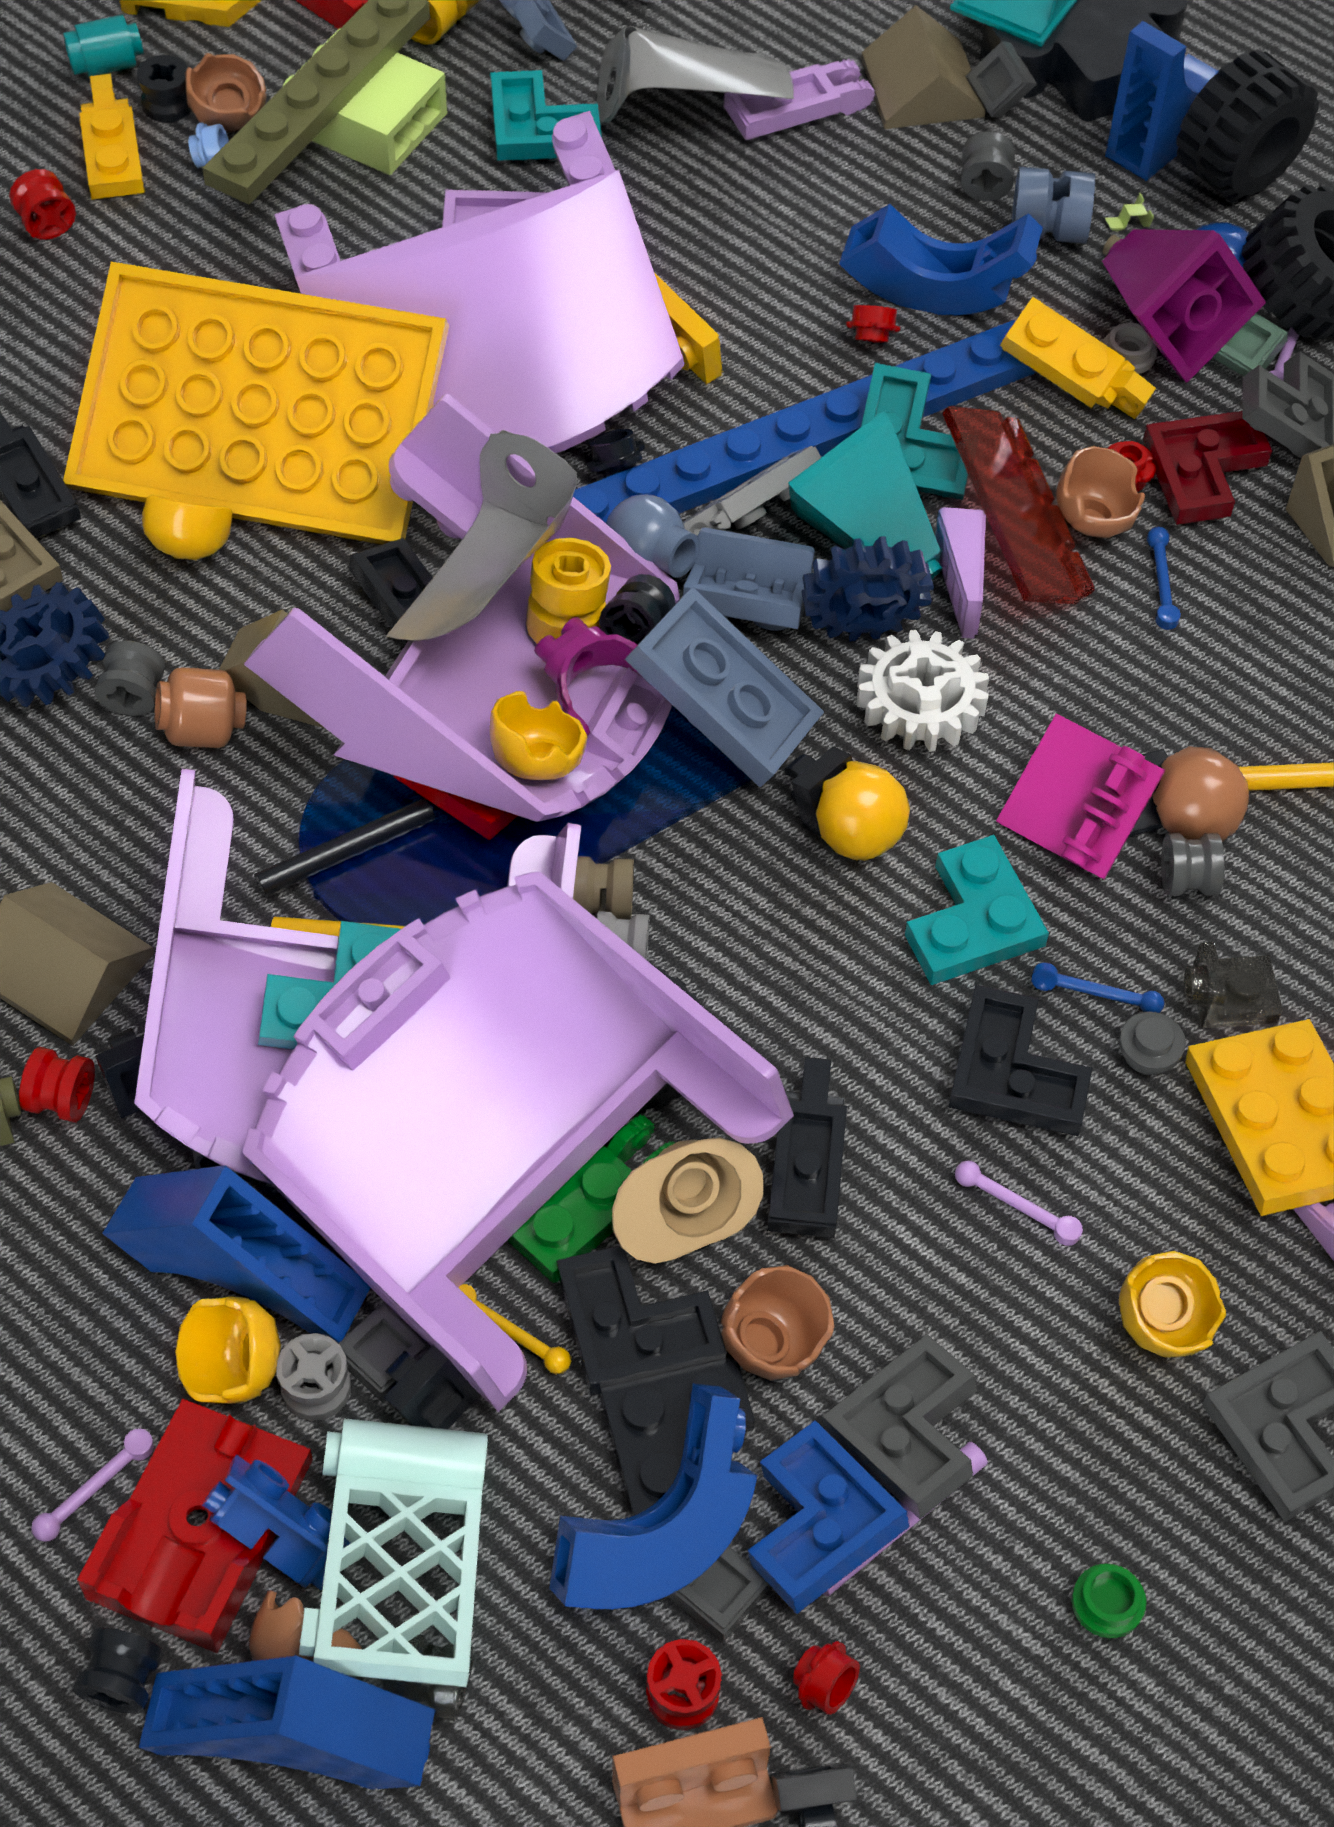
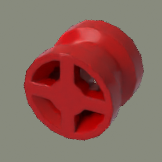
(42, 204)
(57, 1084)
(679, 1668)

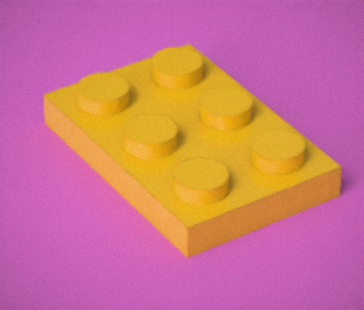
(1273, 1111)

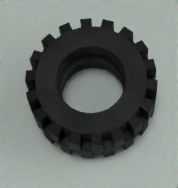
(1247, 125)
(1293, 261)

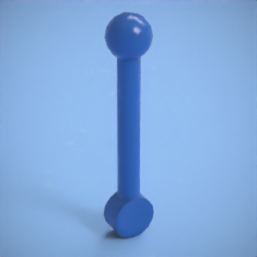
(1167, 614)
(1046, 978)

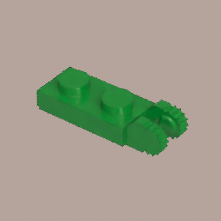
(581, 1210)

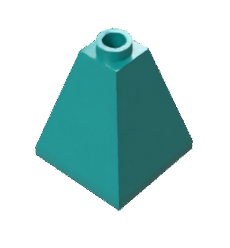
(866, 493)

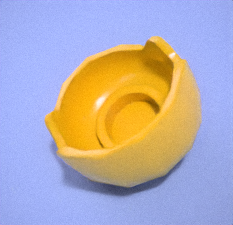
(185, 528)
(535, 740)
(862, 811)
(1171, 1304)
(227, 1350)

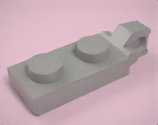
(745, 501)

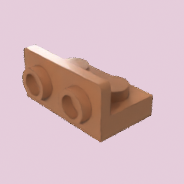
(698, 1780)

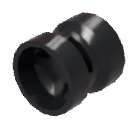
(637, 608)

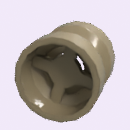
(605, 886)

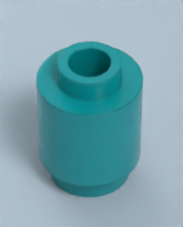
(103, 46)

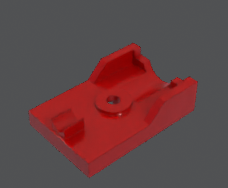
(159, 1564)

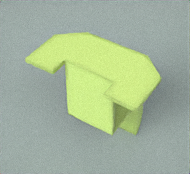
(1128, 210)

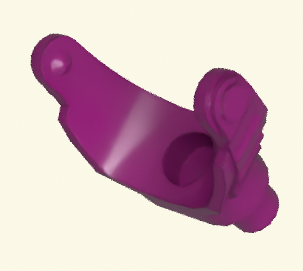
(577, 651)

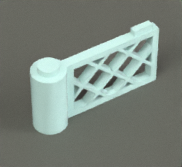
(409, 1477)

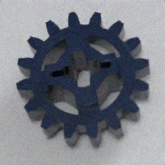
(867, 589)
(48, 643)

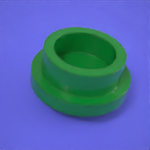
(1108, 1600)

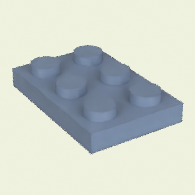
(725, 686)

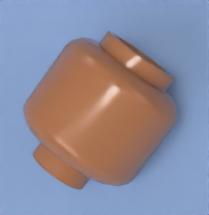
(199, 707)

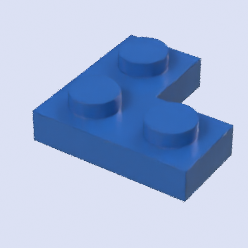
(838, 1522)

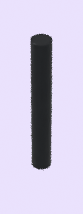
(344, 847)

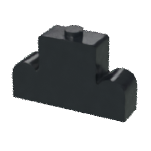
(1089, 49)

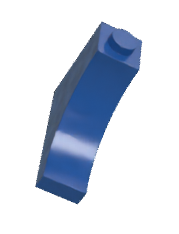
(1152, 100)
(232, 1236)
(291, 1718)

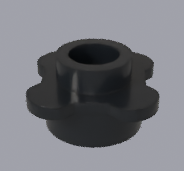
(614, 452)

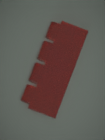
(1019, 506)

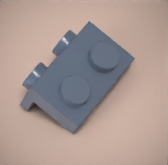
(752, 577)

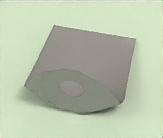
(665, 61)
(499, 541)

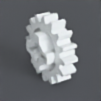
(922, 690)

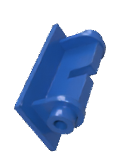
(262, 1502)

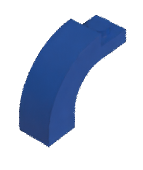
(936, 275)
(678, 1536)

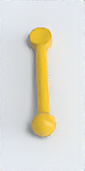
(555, 1359)

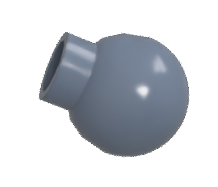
(656, 533)

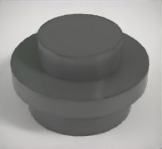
(1152, 1043)

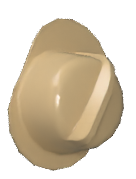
(687, 1199)

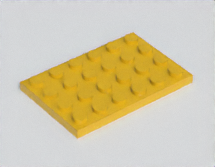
(253, 401)

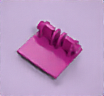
(1080, 796)

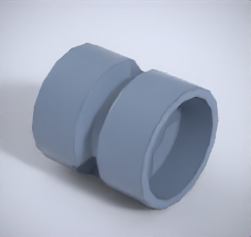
(1057, 204)

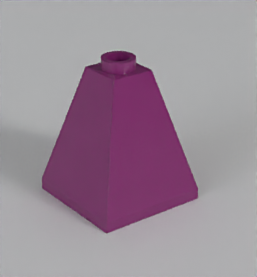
(1183, 292)

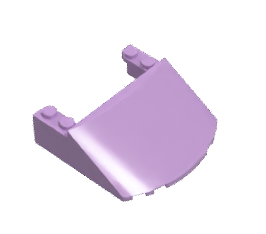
(540, 298)
(437, 698)
(209, 977)
(470, 1084)

